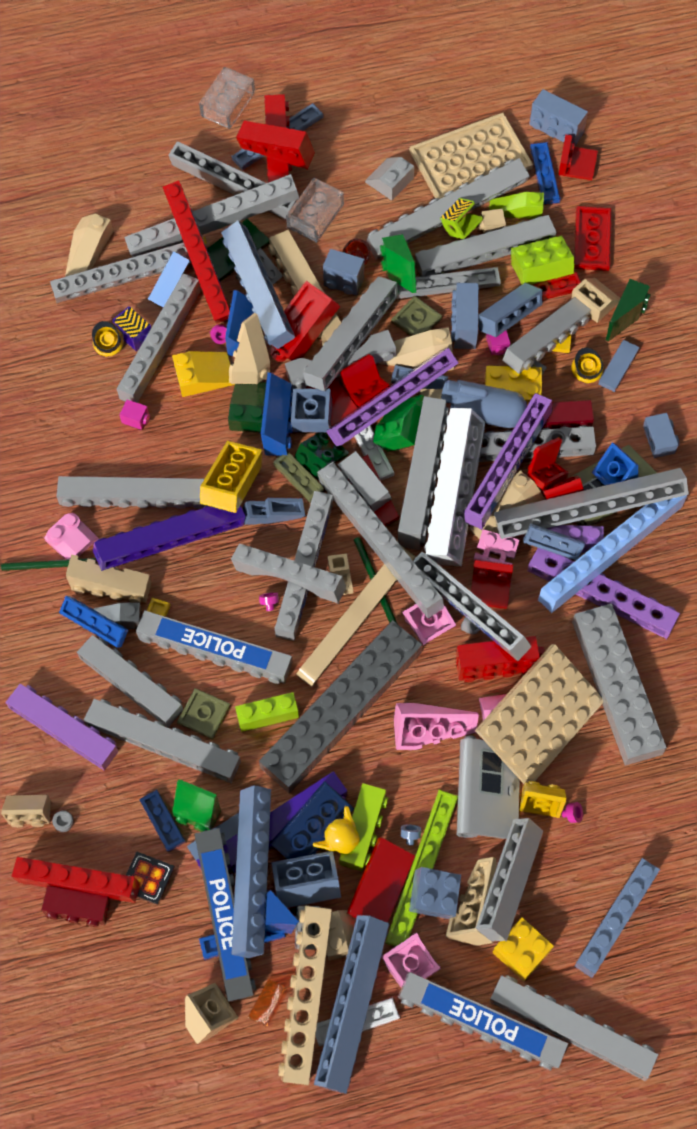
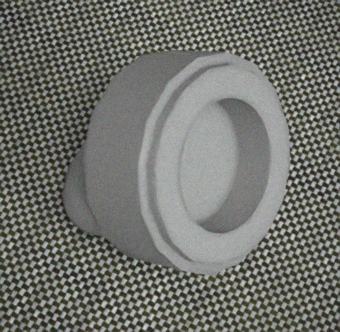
(469, 627)

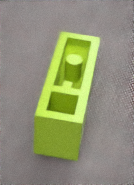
(521, 205)

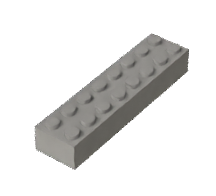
(423, 473)
(618, 684)

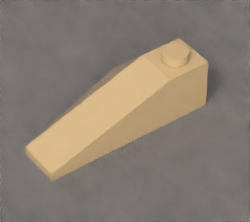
(88, 242)
(464, 924)

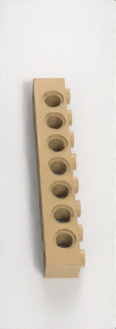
(301, 1073)

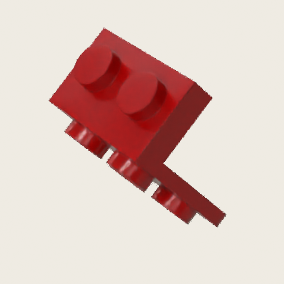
(363, 380)
(543, 467)

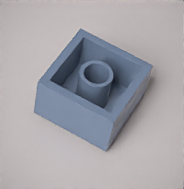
(343, 272)
(311, 410)
(435, 893)

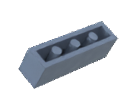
(510, 310)

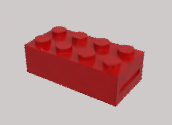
(307, 316)
(490, 660)

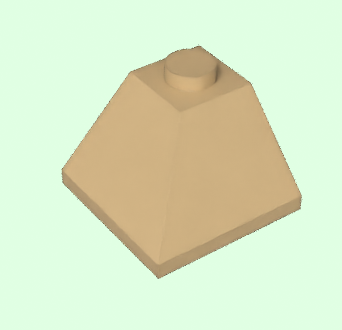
(207, 1013)

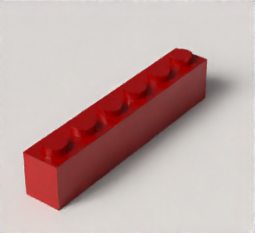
(276, 115)
(75, 878)

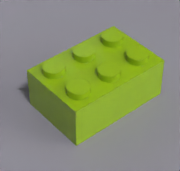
(542, 260)

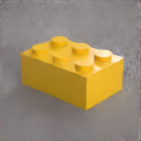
(524, 383)

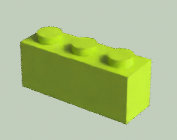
(267, 712)

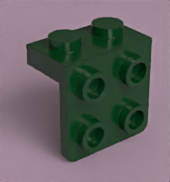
(318, 453)

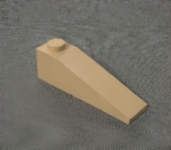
(420, 347)
(251, 356)
(518, 493)

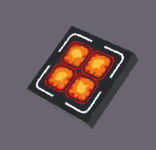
(152, 876)

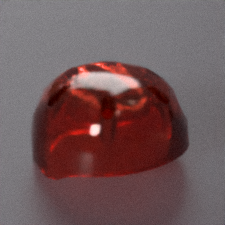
(363, 247)

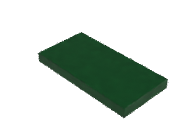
(219, 253)

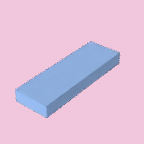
(168, 279)

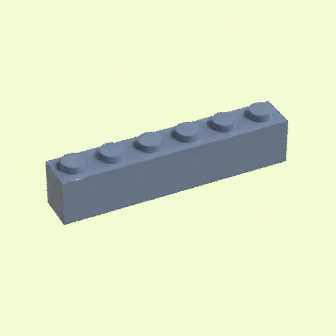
(617, 918)

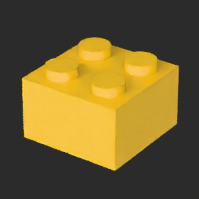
(523, 949)

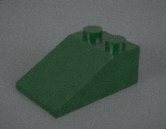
(631, 305)
(247, 407)

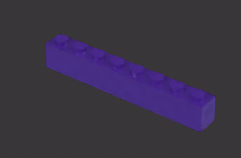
(165, 535)
(282, 815)

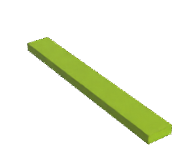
(425, 857)

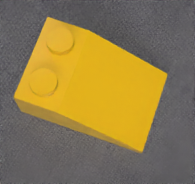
(201, 371)
(542, 799)

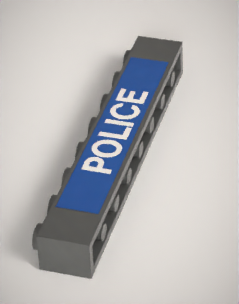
(221, 907)

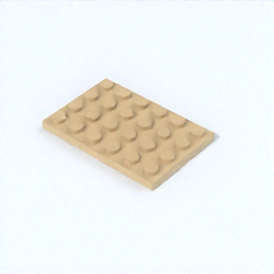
(467, 153)
(540, 715)

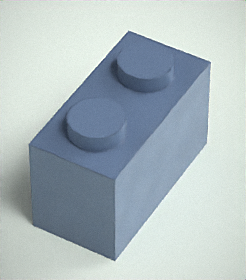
(661, 435)

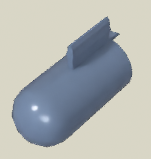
(492, 404)

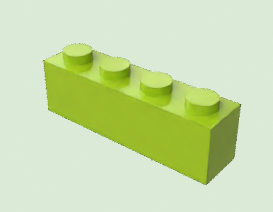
(366, 818)

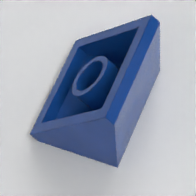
(615, 466)
(278, 917)

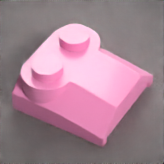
(70, 536)
(426, 628)
(410, 957)

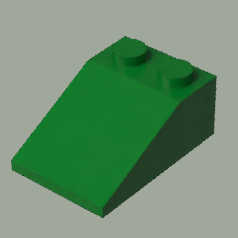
(398, 262)
(400, 425)
(195, 806)

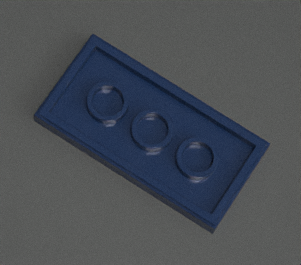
(310, 823)

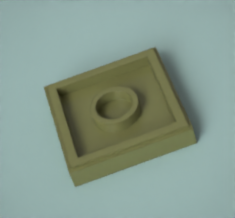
(416, 317)
(203, 713)

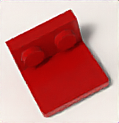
(577, 161)
(492, 583)

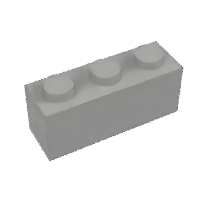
(364, 481)

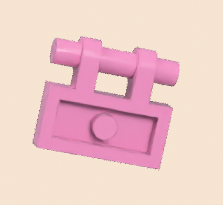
(493, 543)

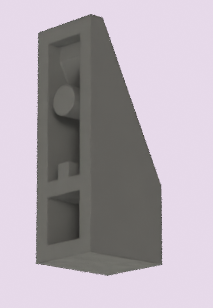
(124, 614)

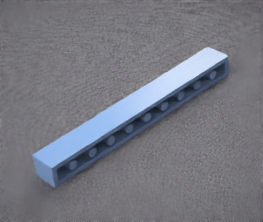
(607, 552)

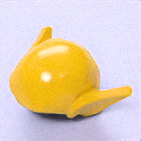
(340, 835)

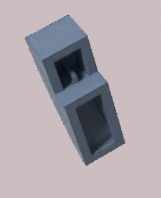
(273, 510)

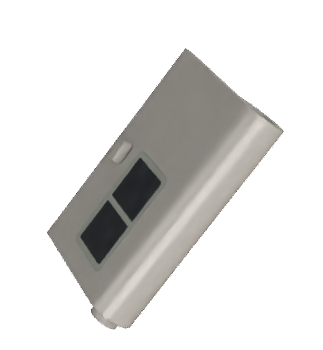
(485, 792)

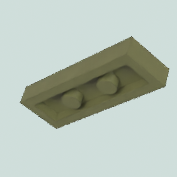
(297, 476)

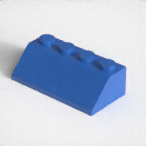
(277, 416)

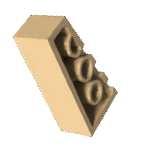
(110, 582)

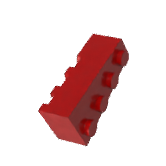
(277, 143)

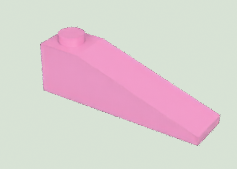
(427, 724)

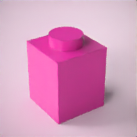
(498, 344)
(134, 414)

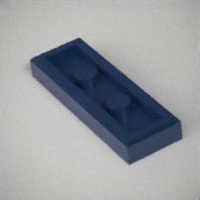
(162, 820)

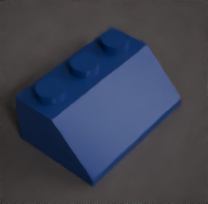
(240, 310)

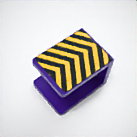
(132, 327)

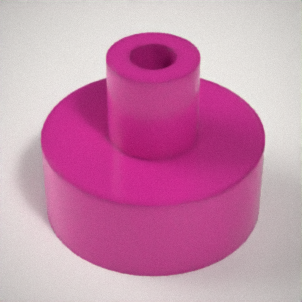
(218, 334)
(269, 600)
(573, 812)

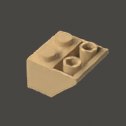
(596, 297)
(27, 810)

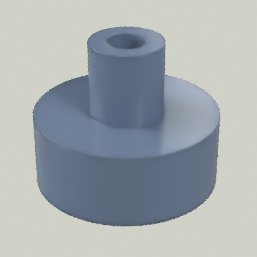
(410, 833)

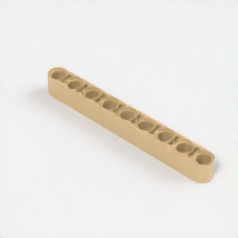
(348, 624)

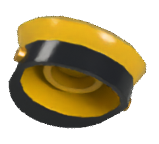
(107, 339)
(587, 365)

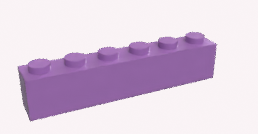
(62, 727)

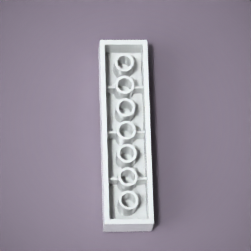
(455, 486)

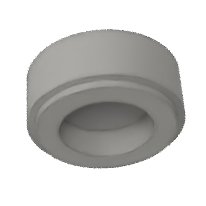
(63, 821)

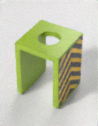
(455, 213)

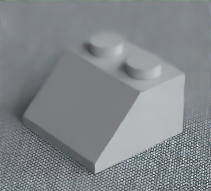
(391, 177)

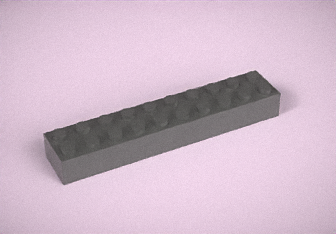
(340, 707)

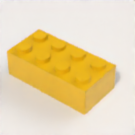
(231, 476)

